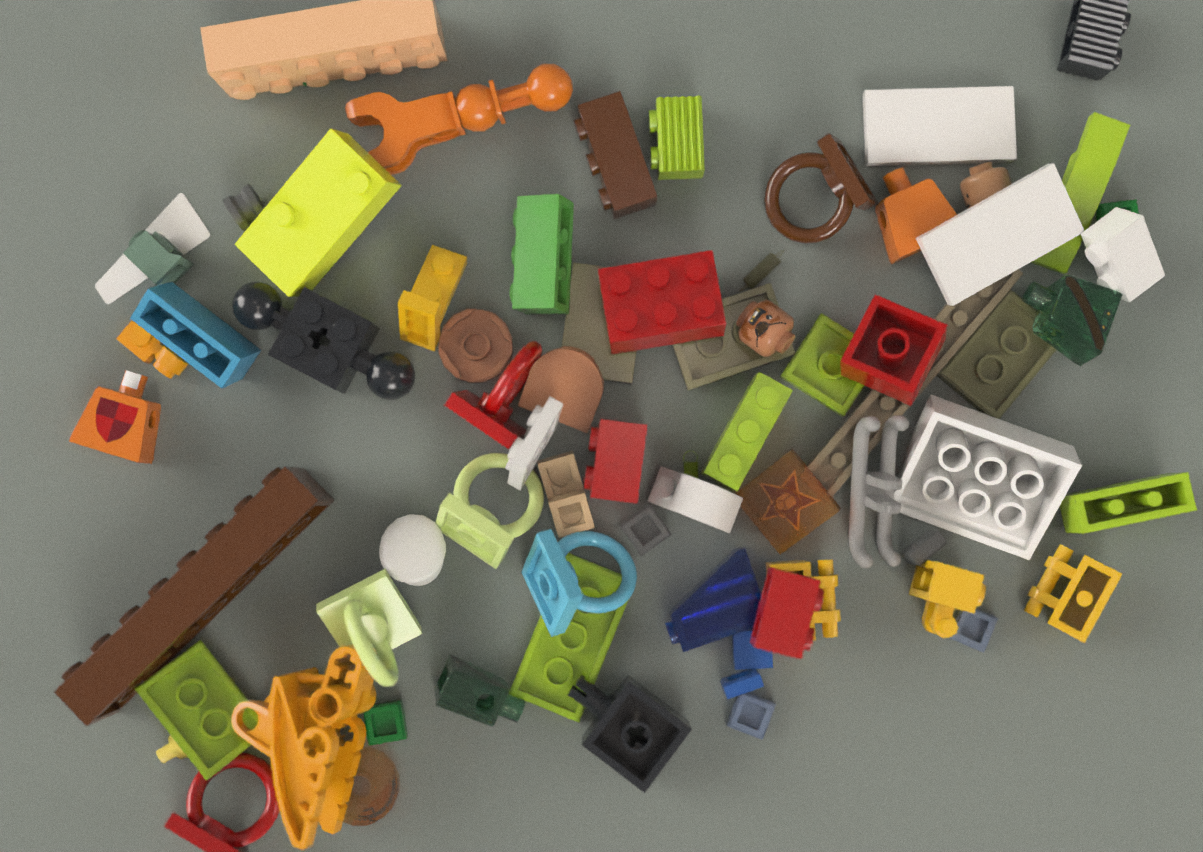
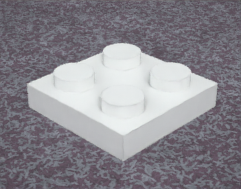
(527, 451)

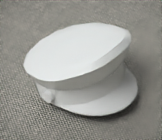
(413, 550)

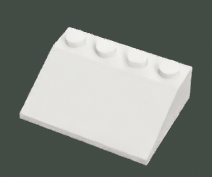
(984, 477)

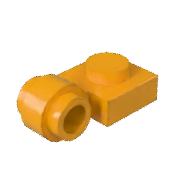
(149, 348)

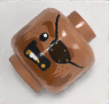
(765, 328)

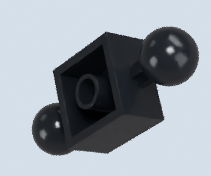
(298, 345)

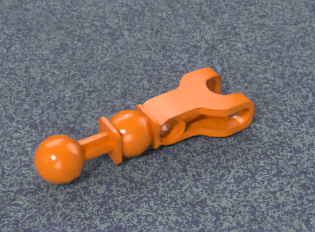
(445, 117)

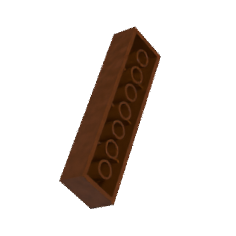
(194, 594)

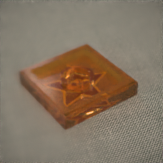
(787, 501)

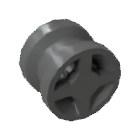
(244, 207)

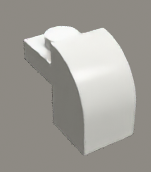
(695, 499)

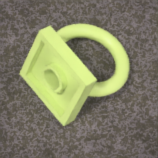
(477, 527)
(371, 618)

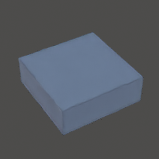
(974, 629)
(751, 714)

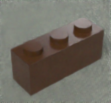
(615, 155)

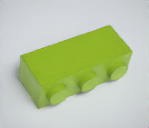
(746, 432)
(1127, 503)

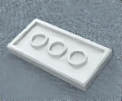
(939, 126)
(1000, 234)

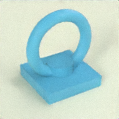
(556, 583)

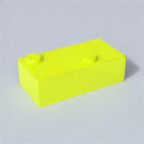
(318, 213)

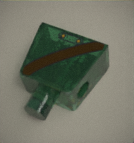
(1073, 315)
(463, 684)

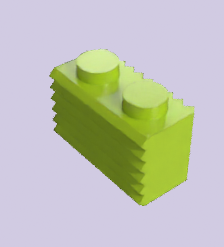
(678, 138)

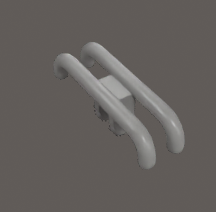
(874, 489)

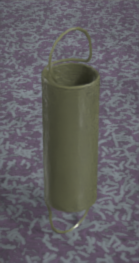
(764, 268)

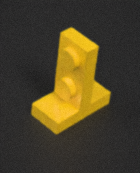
(426, 304)

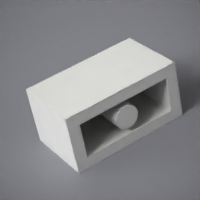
(1123, 253)

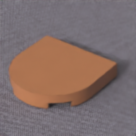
(570, 378)

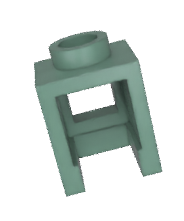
(157, 257)

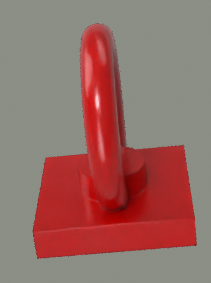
(493, 410)
(209, 833)

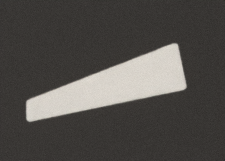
(178, 224)

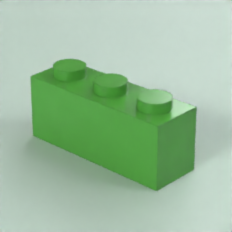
(542, 254)

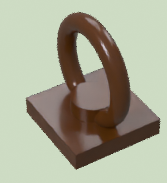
(841, 177)

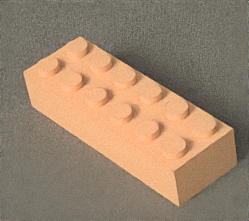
(323, 45)

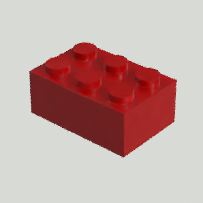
(662, 302)

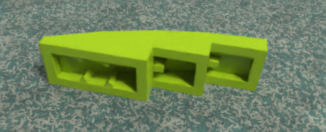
(1086, 180)

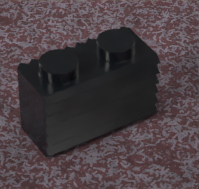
(1094, 37)

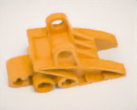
(303, 738)

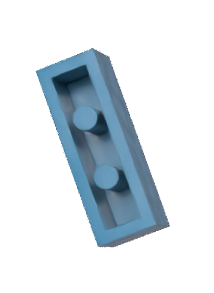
(195, 334)

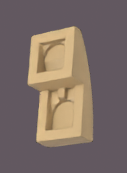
(565, 494)

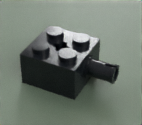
(630, 706)

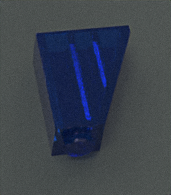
(718, 605)

